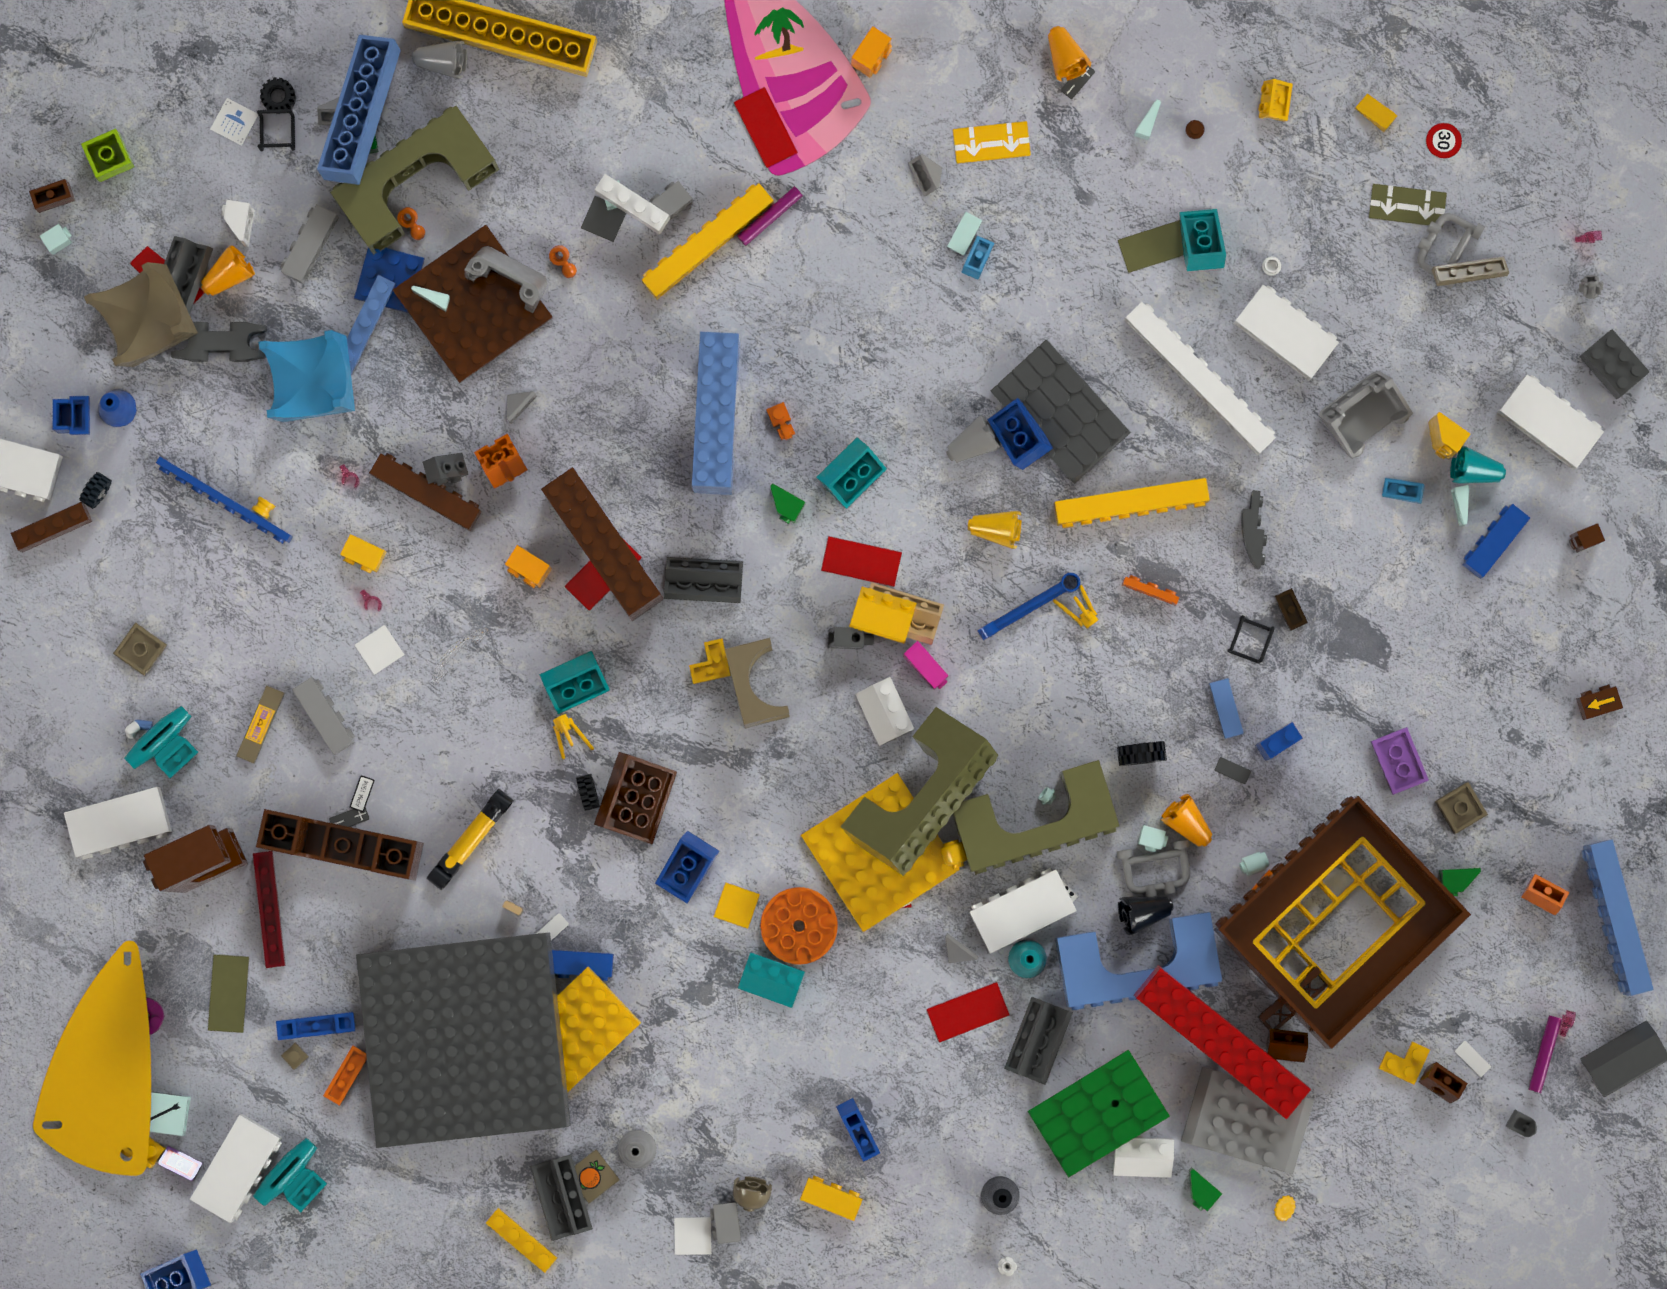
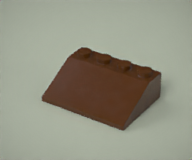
(635, 798)

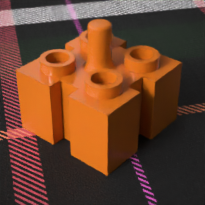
(501, 461)

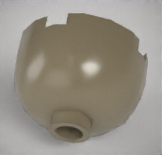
(751, 1193)

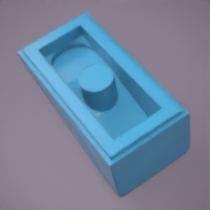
(977, 257)
(1403, 490)

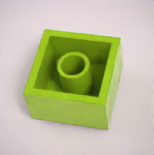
(107, 155)

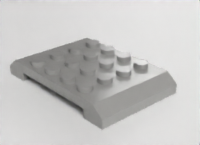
(1241, 1125)

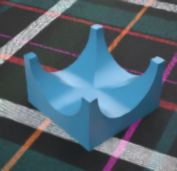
(310, 377)

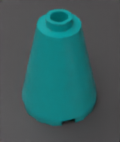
(1475, 468)
(1018, 956)

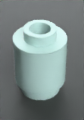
(1254, 863)

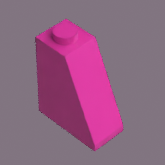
(926, 665)

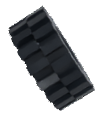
(1141, 753)

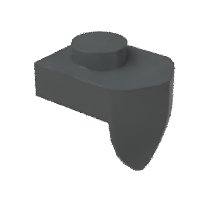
(1522, 1124)

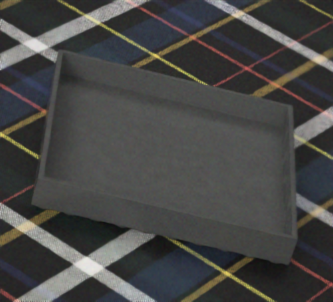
(463, 1040)

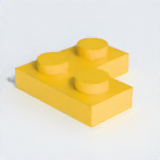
(715, 667)
(1407, 1068)

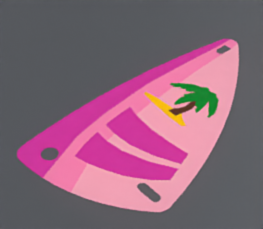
(803, 72)

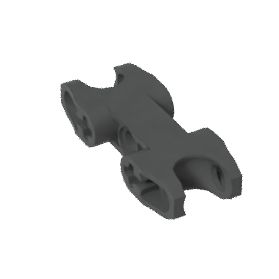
(232, 342)

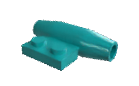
(164, 744)
(292, 1178)

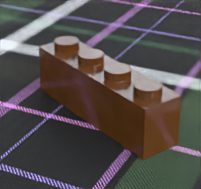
(51, 527)

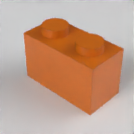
(1545, 894)

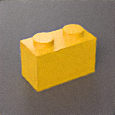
(362, 553)

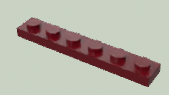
(269, 909)

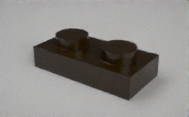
(1290, 609)

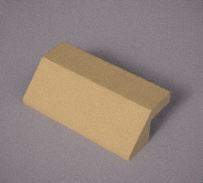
(925, 617)

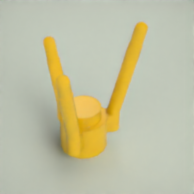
(1088, 616)
(563, 725)

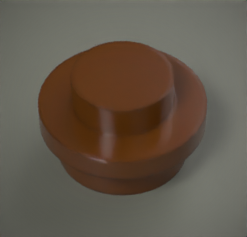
(1195, 129)

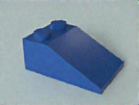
(1019, 434)
(687, 866)
(178, 1273)

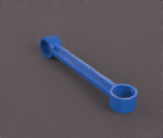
(1027, 607)

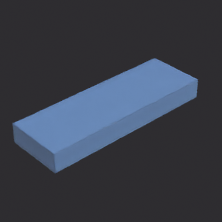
(1226, 708)

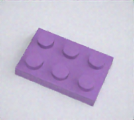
(1399, 761)

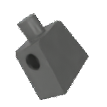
(842, 638)

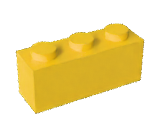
(831, 1197)

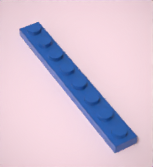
(216, 497)

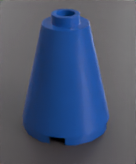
(117, 408)

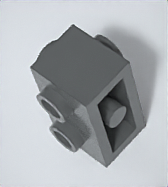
(445, 468)

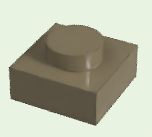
(294, 1056)

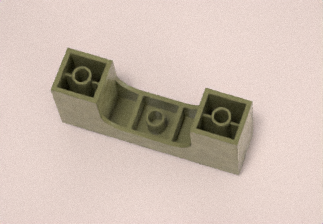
(443, 140)
(1087, 814)
(903, 835)

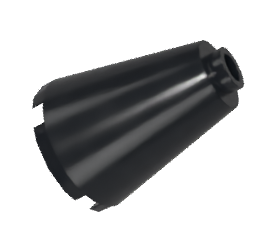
(1143, 912)
(1000, 1186)

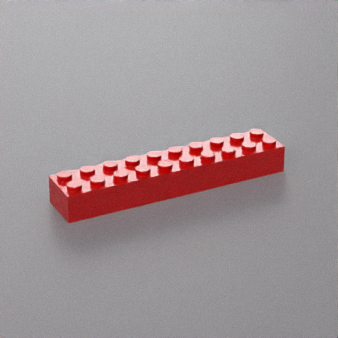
(1222, 1042)

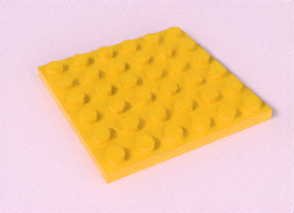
(864, 882)

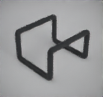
(261, 146)
(1243, 619)

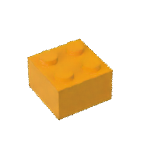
(871, 52)
(527, 566)

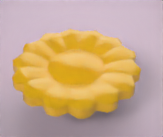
(1284, 1208)

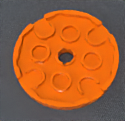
(784, 940)

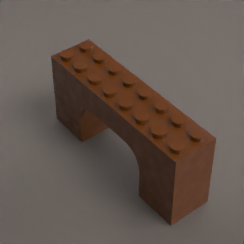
(602, 544)
(339, 844)
(194, 859)

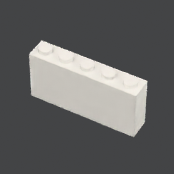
(1286, 332)
(1550, 421)
(28, 470)
(118, 823)
(1022, 910)
(236, 1168)

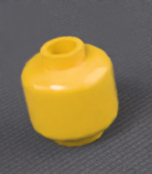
(953, 854)

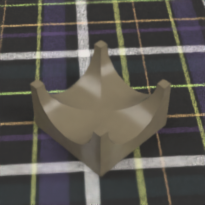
(144, 315)
(740, 663)

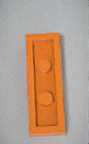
(1151, 590)
(346, 1075)

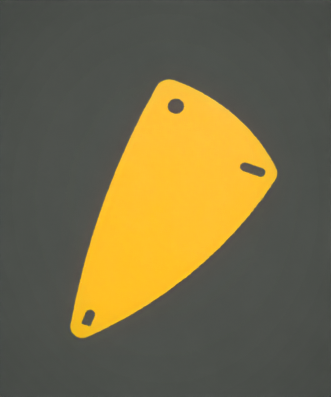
(103, 1074)

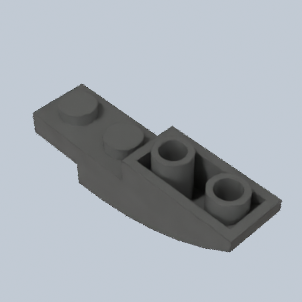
(1252, 537)

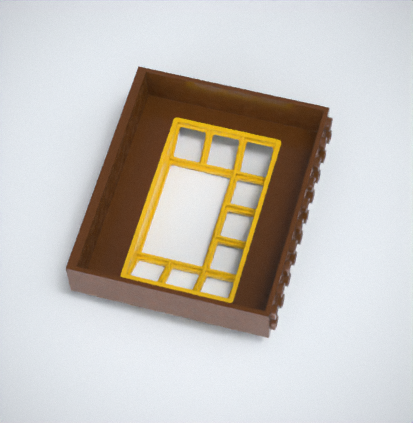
(1378, 968)

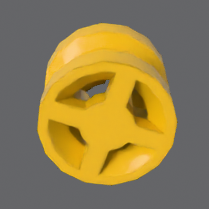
(263, 507)

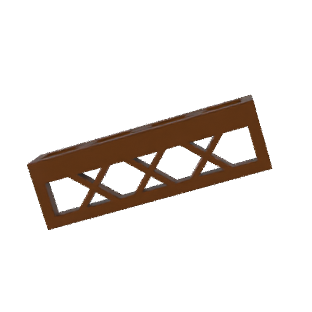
(1275, 1006)

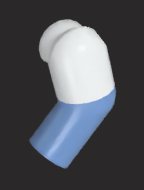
(137, 725)

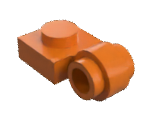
(779, 416)

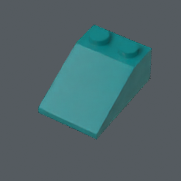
(1202, 240)

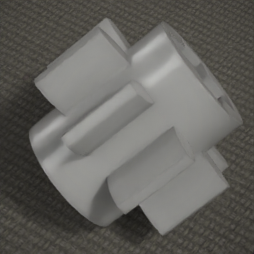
(1591, 286)

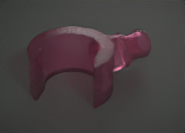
(1589, 237)
(346, 473)
(366, 596)
(1567, 1022)

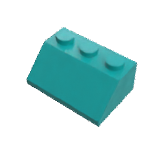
(851, 472)
(574, 682)
(771, 980)

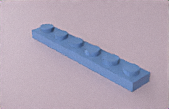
(368, 318)

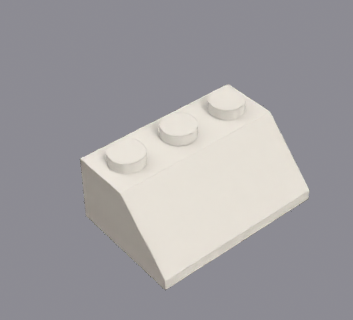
(884, 711)
(1145, 1158)

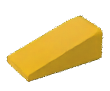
(1376, 112)

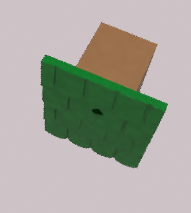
(1083, 1123)

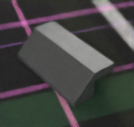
(187, 266)
(703, 580)
(1038, 1040)
(1625, 1058)
(561, 1197)

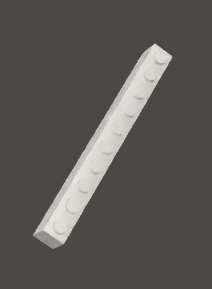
(1200, 378)

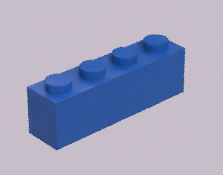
(1496, 540)
(574, 963)

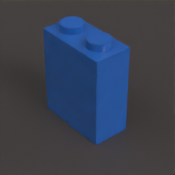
(1278, 741)

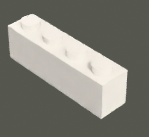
(632, 204)

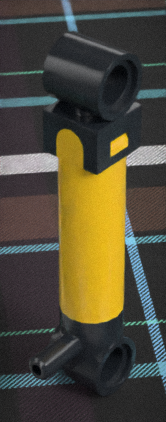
(469, 840)

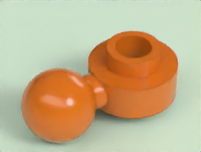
(417, 231)
(568, 269)

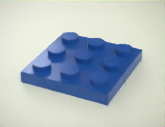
(391, 265)

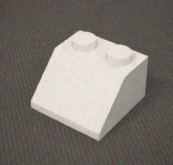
(240, 219)

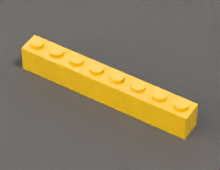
(707, 241)
(1133, 501)

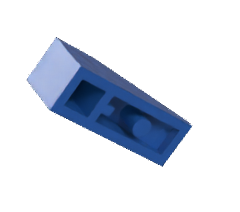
(858, 1129)

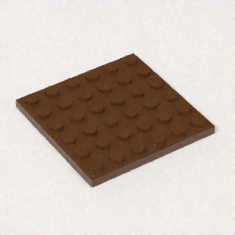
(481, 315)

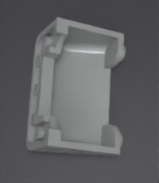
(490, 259)
(1365, 412)

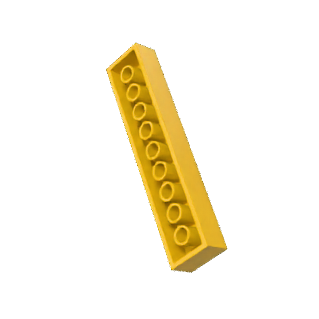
(503, 33)

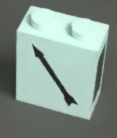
(169, 1113)

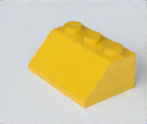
(1446, 436)
(883, 614)

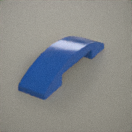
(315, 1026)

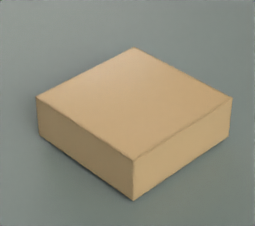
(512, 907)

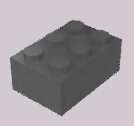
(1614, 364)

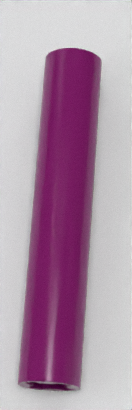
(770, 216)
(1545, 1054)

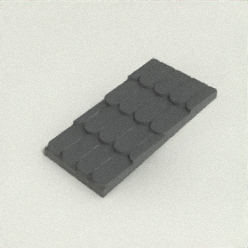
(1065, 409)

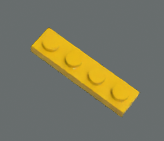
(521, 1240)

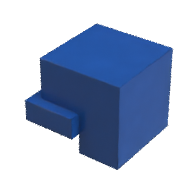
(72, 415)

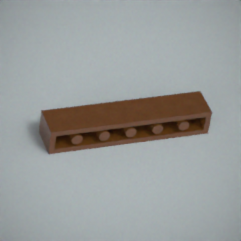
(430, 495)

